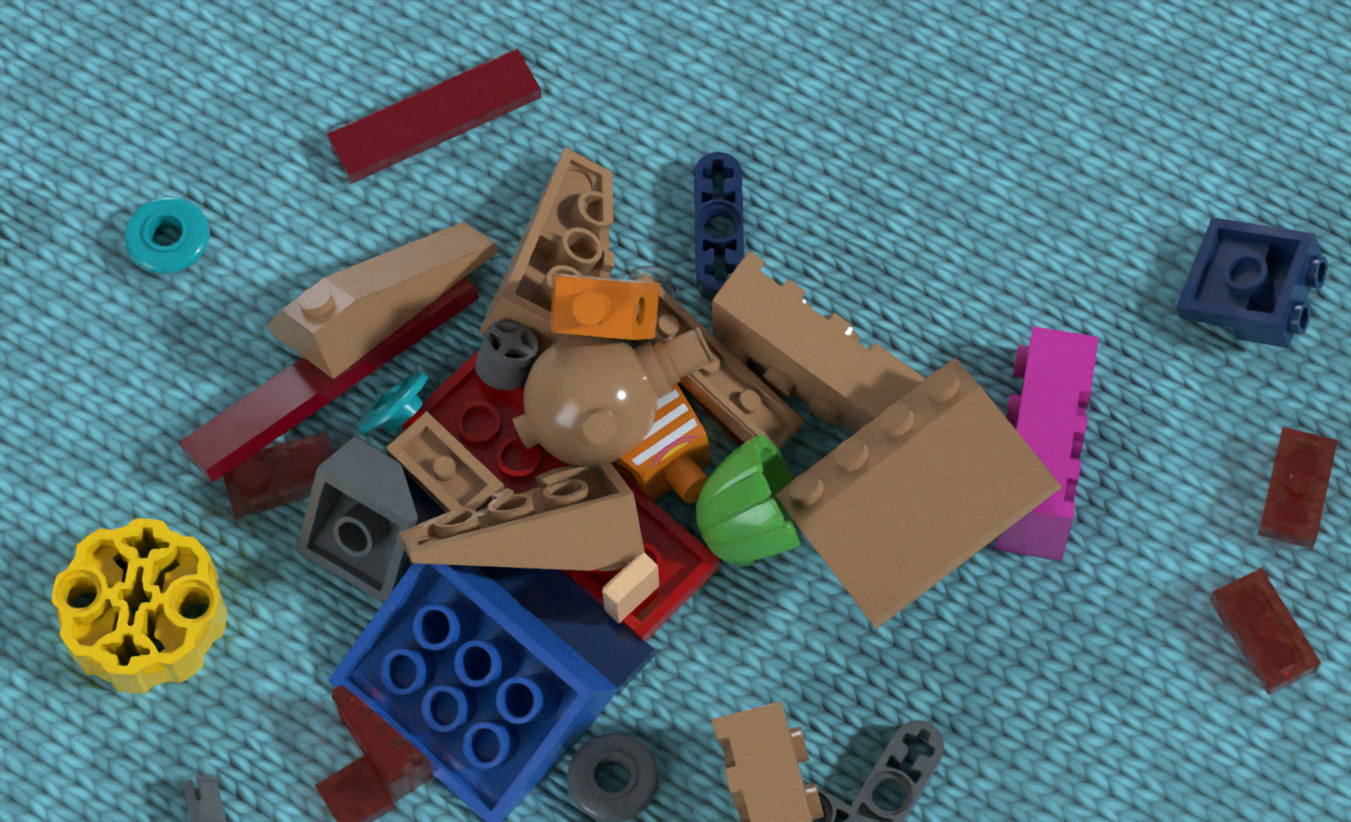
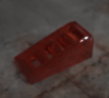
(392, 757)

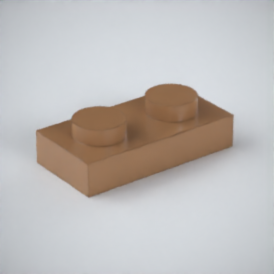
(443, 466)

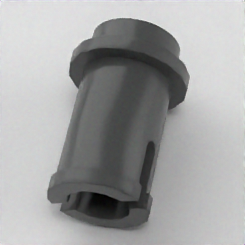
(204, 802)

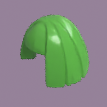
(739, 505)

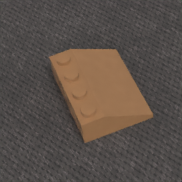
(917, 492)

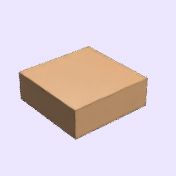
(630, 587)

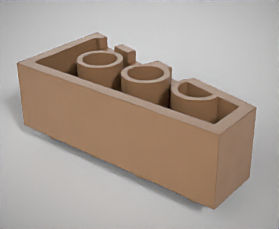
(764, 766)

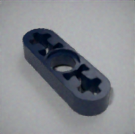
(707, 208)

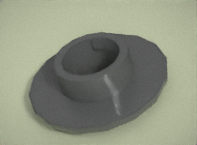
(604, 752)

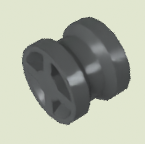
(506, 355)

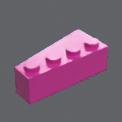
(1053, 422)

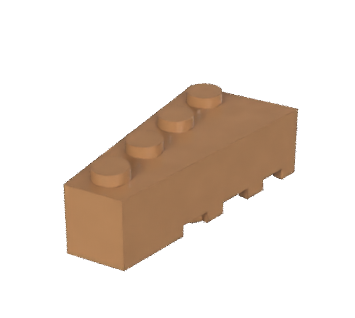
(804, 352)

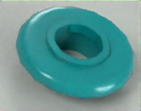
(163, 214)
(395, 405)

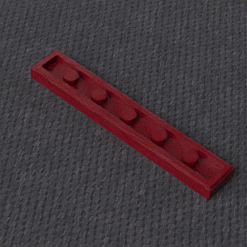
(302, 391)

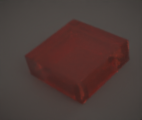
(355, 793)

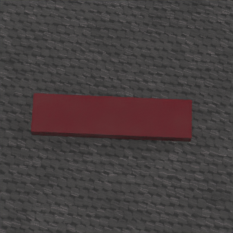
(434, 115)

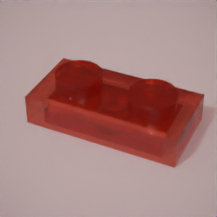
(276, 475)
(1297, 487)
(1265, 631)

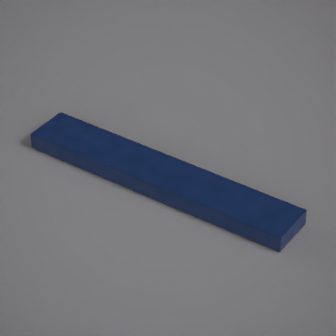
(564, 610)

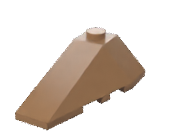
(562, 237)
(369, 301)
(566, 523)

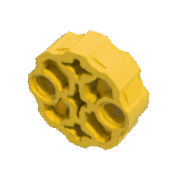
(172, 580)

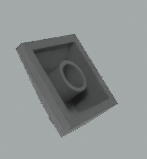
(357, 516)

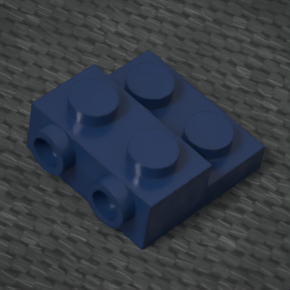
(1254, 281)

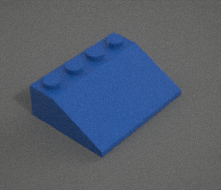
(474, 684)

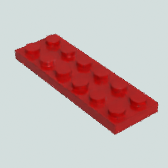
(484, 425)

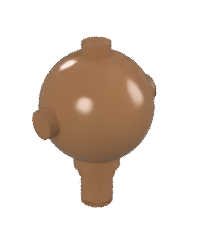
(600, 396)

